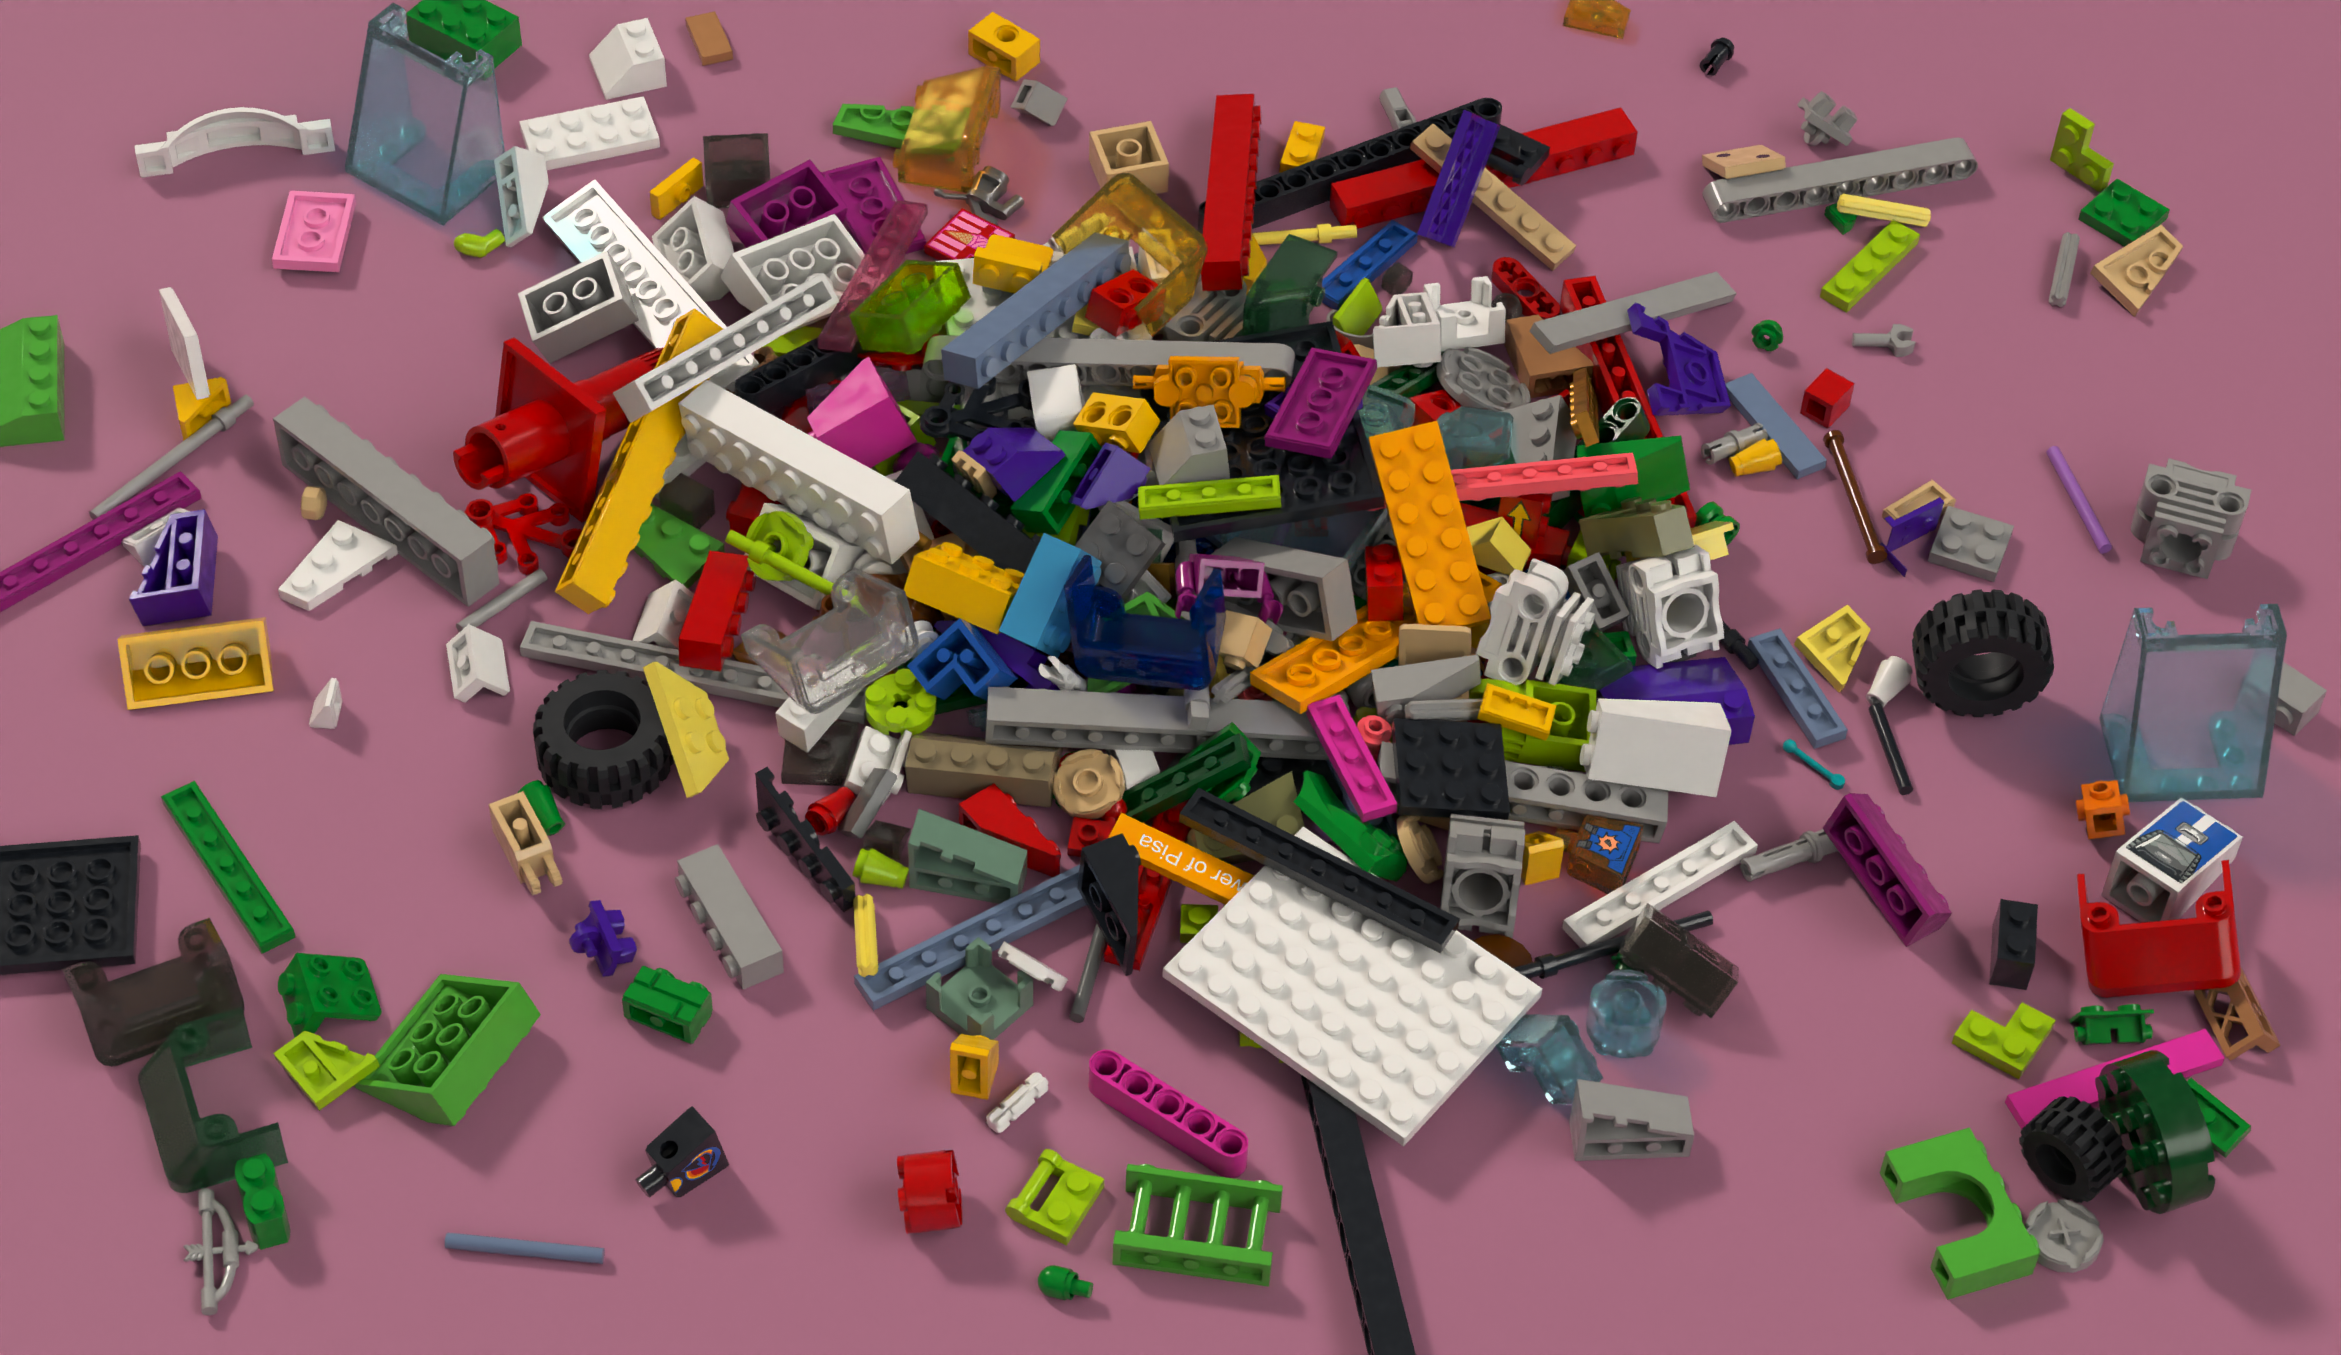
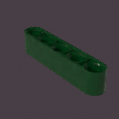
(1621, 423)

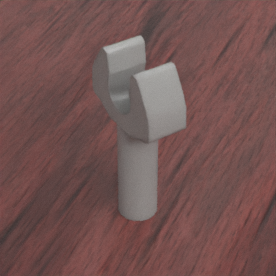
(1897, 340)

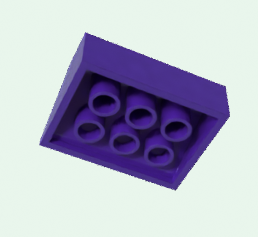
(1690, 681)

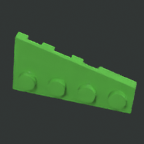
(873, 123)
(675, 547)

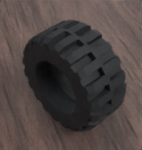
(1975, 624)
(608, 774)

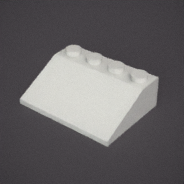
(791, 259)

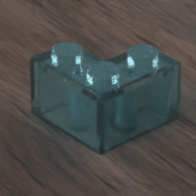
(1552, 1051)

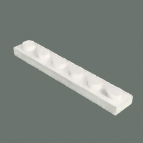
(1660, 885)

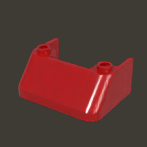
(2161, 953)

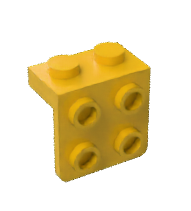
(1009, 263)

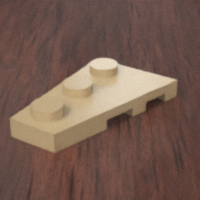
(2138, 267)

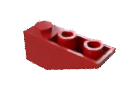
(999, 817)

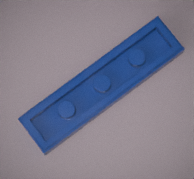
(1367, 262)

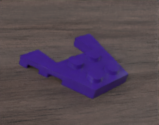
(1691, 367)

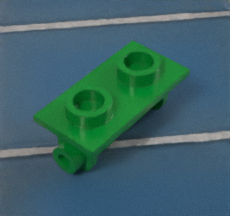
(2097, 1023)

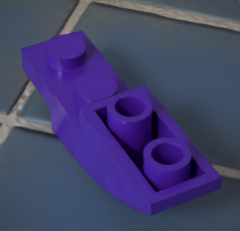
(1018, 656)

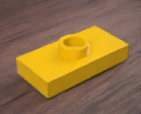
(676, 188)
(1516, 711)

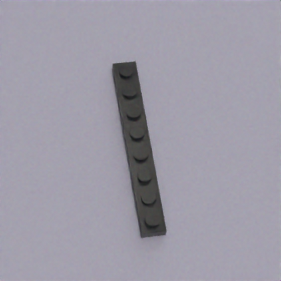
(1319, 870)

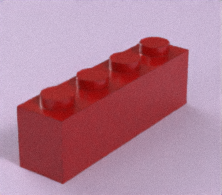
(716, 611)

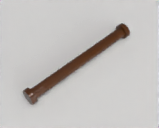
(1875, 552)

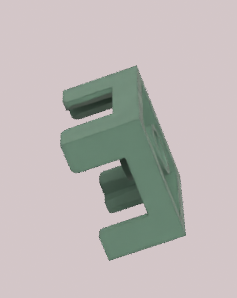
(979, 995)

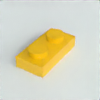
(1302, 145)

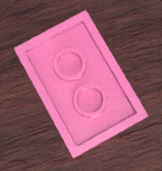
(314, 231)

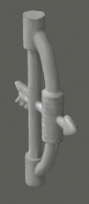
(230, 1249)

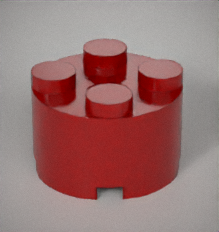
(930, 1191)

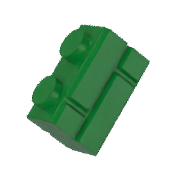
(668, 1004)

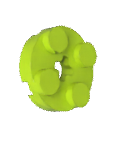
(794, 542)
(898, 687)

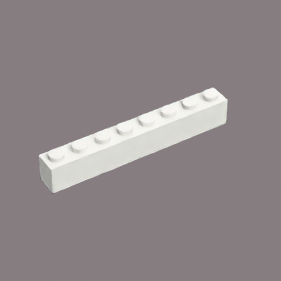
(725, 348)

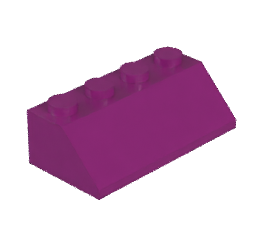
(1886, 868)

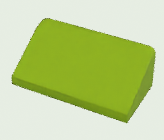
(1358, 310)

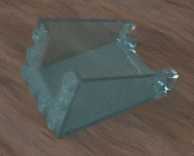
(423, 122)
(2194, 709)

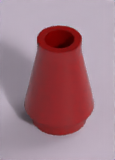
(829, 811)

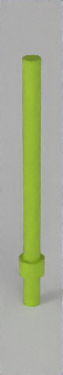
(761, 552)

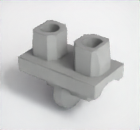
(1822, 122)

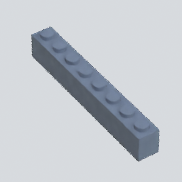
(1034, 311)

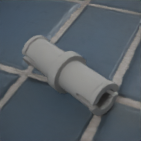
(1732, 443)

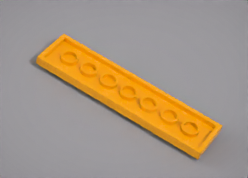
(1325, 667)

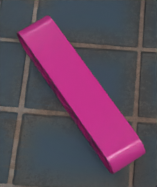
(1175, 1128)

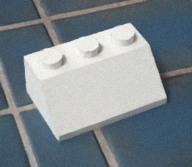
(697, 247)
(828, 558)

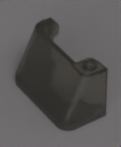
(143, 1008)

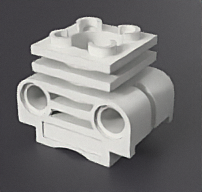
(1671, 604)
(1533, 627)

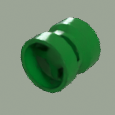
(1713, 512)

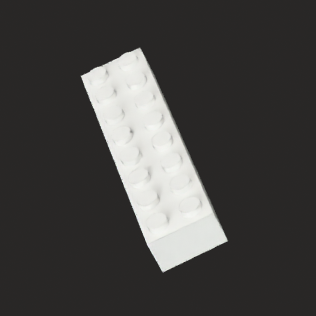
(799, 472)

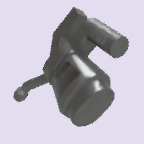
(986, 189)

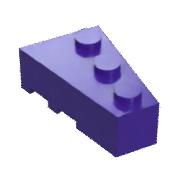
(181, 573)

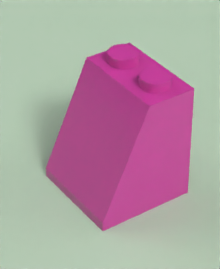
(862, 418)

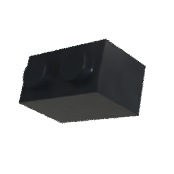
(2013, 944)

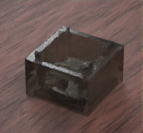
(734, 166)

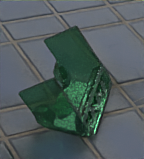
(1287, 287)
(193, 1148)

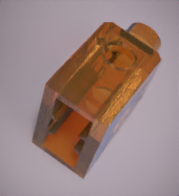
(1602, 851)

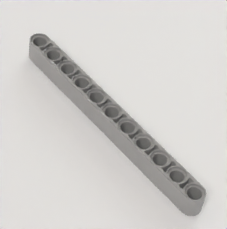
(1117, 361)

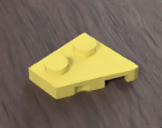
(1835, 645)

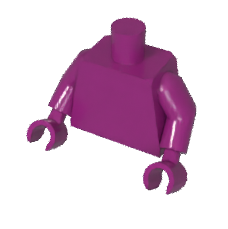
(1239, 578)

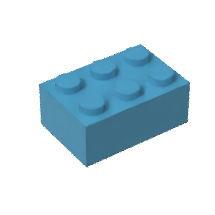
(1039, 606)

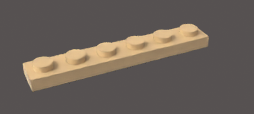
(1501, 204)

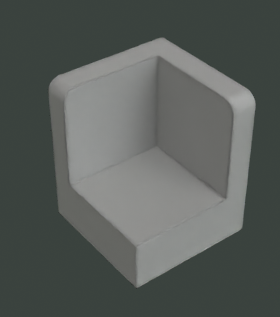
(1039, 101)

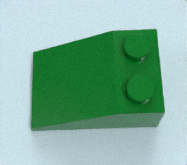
(1659, 468)

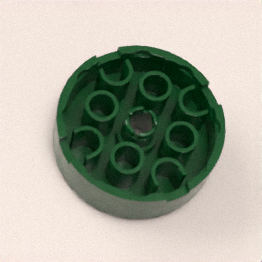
(2159, 1129)

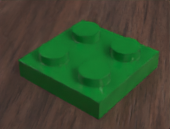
(2123, 213)

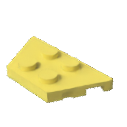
(688, 726)

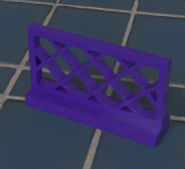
(1458, 179)

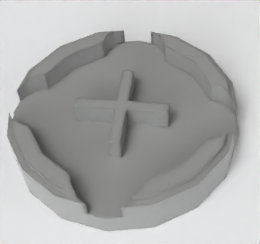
(2065, 1234)

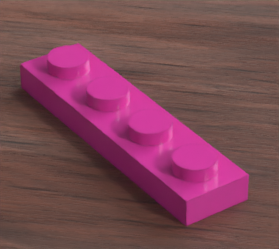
(1351, 758)

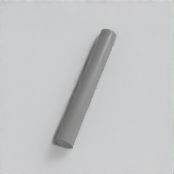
(503, 600)

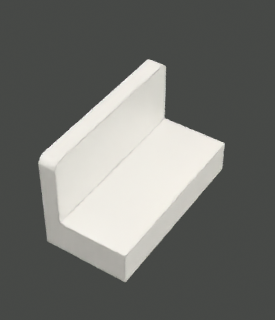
(664, 615)
(476, 663)

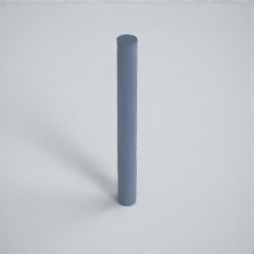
(524, 1248)

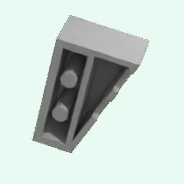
(1543, 433)
(1628, 1123)

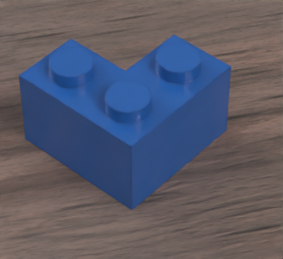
(959, 658)

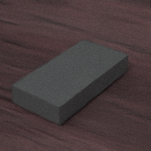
(867, 803)

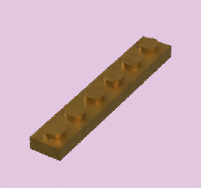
(1584, 408)

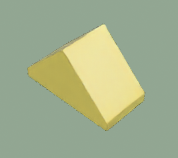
(1498, 546)

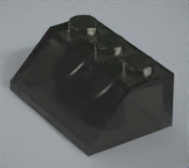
(1679, 962)

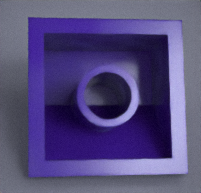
(1014, 458)

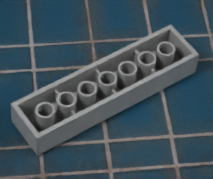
(387, 500)

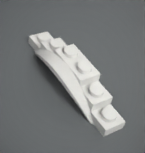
(232, 129)

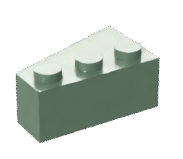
(963, 861)

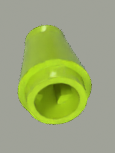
(879, 869)

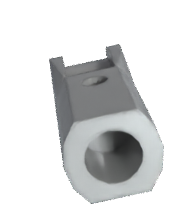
(1396, 108)

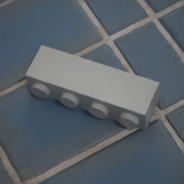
(729, 916)

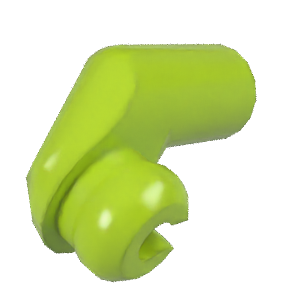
(478, 245)

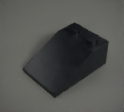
(1111, 893)

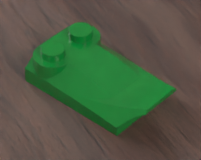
(1360, 840)

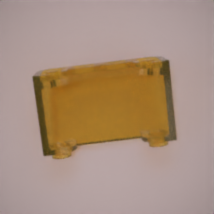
(949, 129)

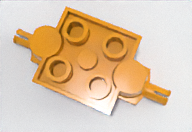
(1209, 381)

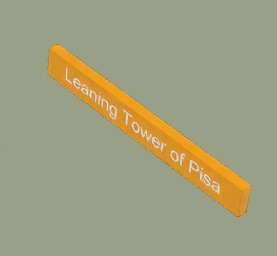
(1182, 861)

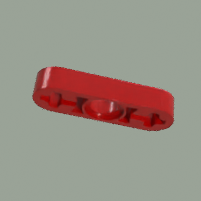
(1523, 280)

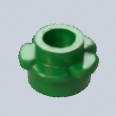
(1771, 329)

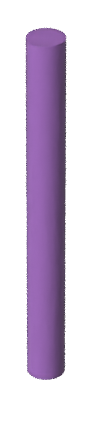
(2079, 499)

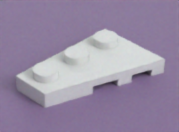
(332, 562)

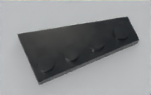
(801, 841)

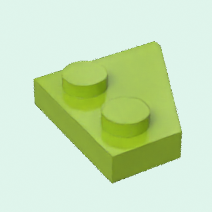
(323, 1067)

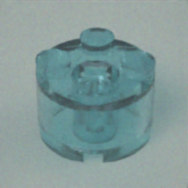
(1625, 1014)

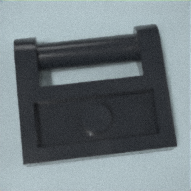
(1516, 155)

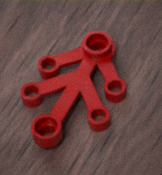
(519, 529)

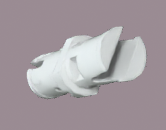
(1063, 676)

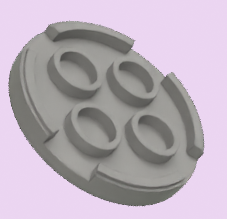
(1480, 380)

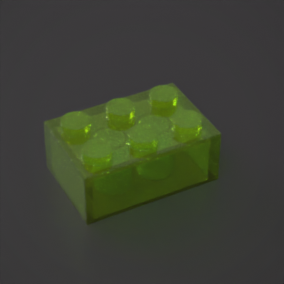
(910, 306)

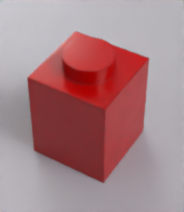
(1827, 398)

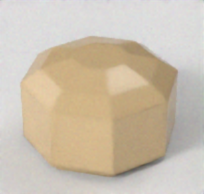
(313, 503)

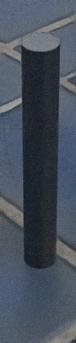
(1890, 749)

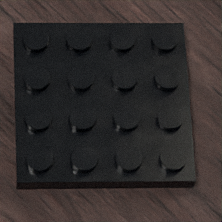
(69, 904)

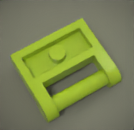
(1065, 1204)

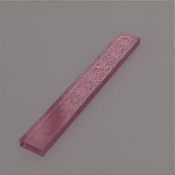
(877, 265)

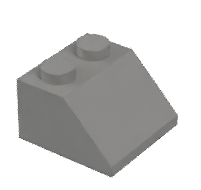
(1190, 448)

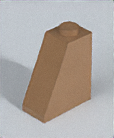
(1534, 366)

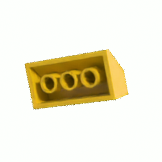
(196, 663)

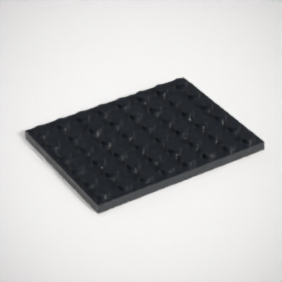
(1308, 483)

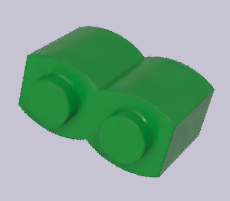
(262, 1201)

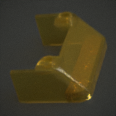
(1134, 212)

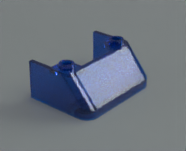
(1143, 647)

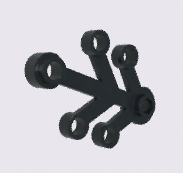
(941, 421)

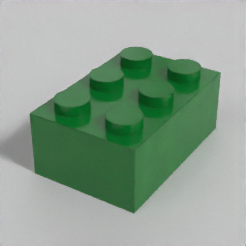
(465, 28)

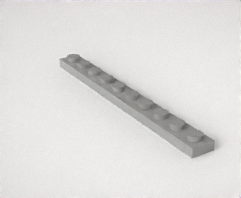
(615, 654)

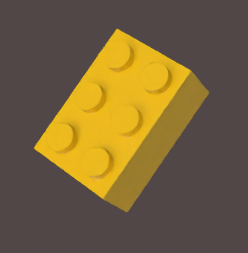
(963, 585)

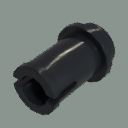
(1721, 50)

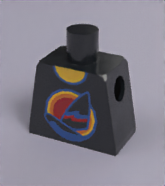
(683, 1156)

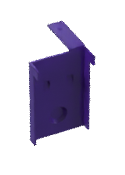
(1910, 528)

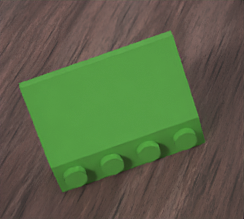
(32, 382)
(450, 1047)

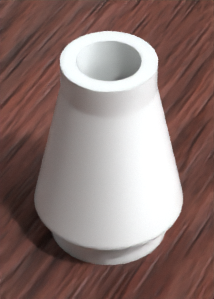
(1890, 679)

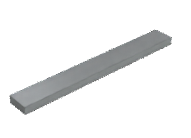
(1613, 319)

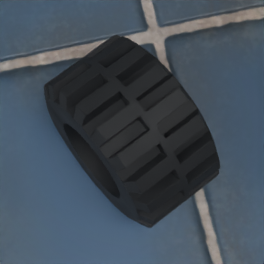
(2073, 1149)

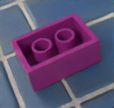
(784, 205)

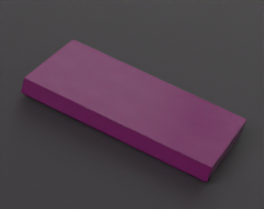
(869, 196)
(1321, 403)

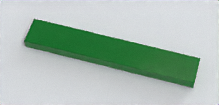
(228, 867)

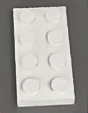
(591, 133)

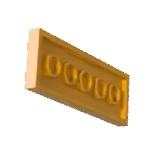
(1429, 527)

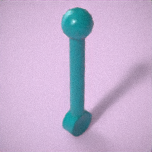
(1836, 780)

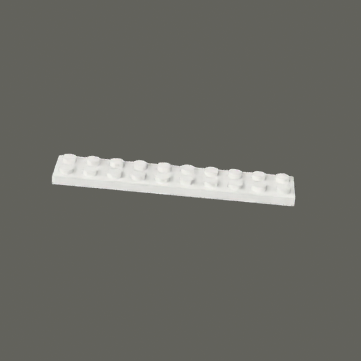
(595, 223)

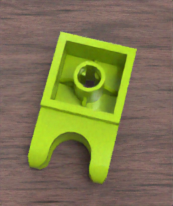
(1567, 729)

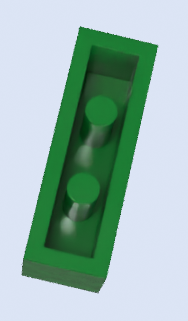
(1046, 503)

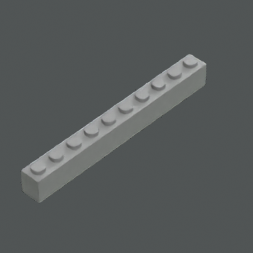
(1140, 722)

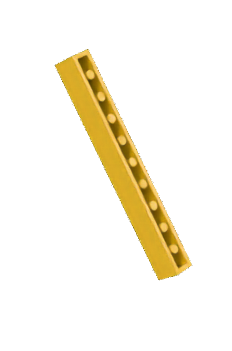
(630, 485)

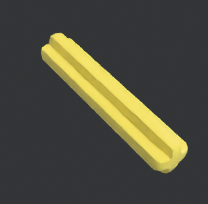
(1883, 210)
(865, 935)

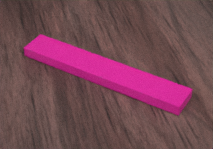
(2186, 1054)

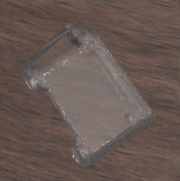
(842, 649)

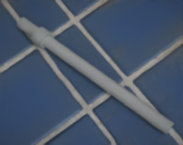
(221, 420)

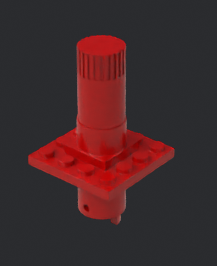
(548, 428)

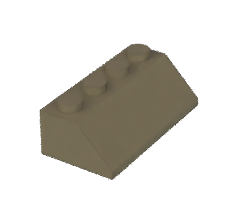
(966, 765)

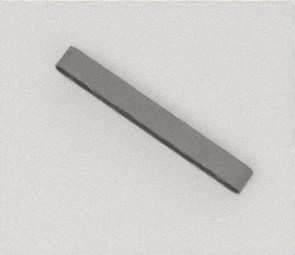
(1826, 180)

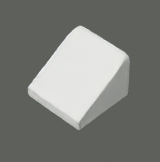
(327, 706)

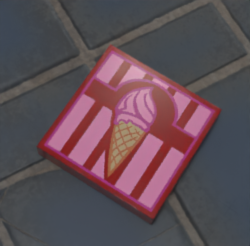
(962, 236)

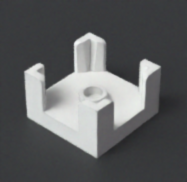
(1469, 322)

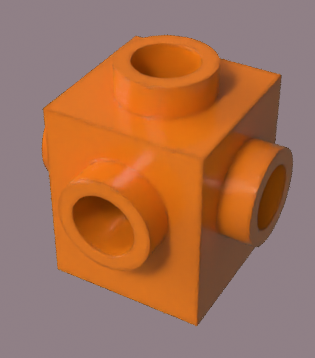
(2103, 809)

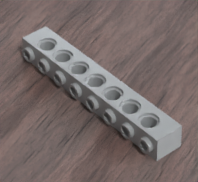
(1566, 797)

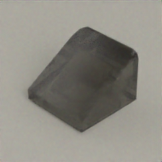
(886, 838)

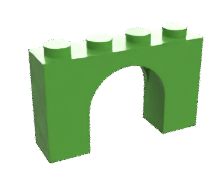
(1960, 1166)

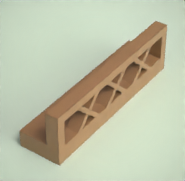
(2250, 1016)

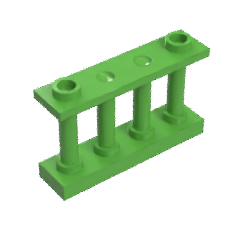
(1196, 1258)

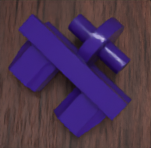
(598, 938)

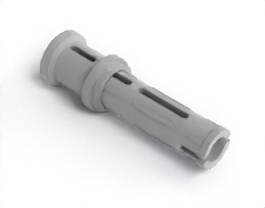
(1809, 848)

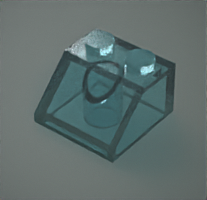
(1476, 437)

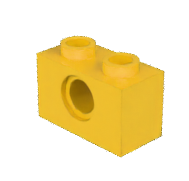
(1004, 45)

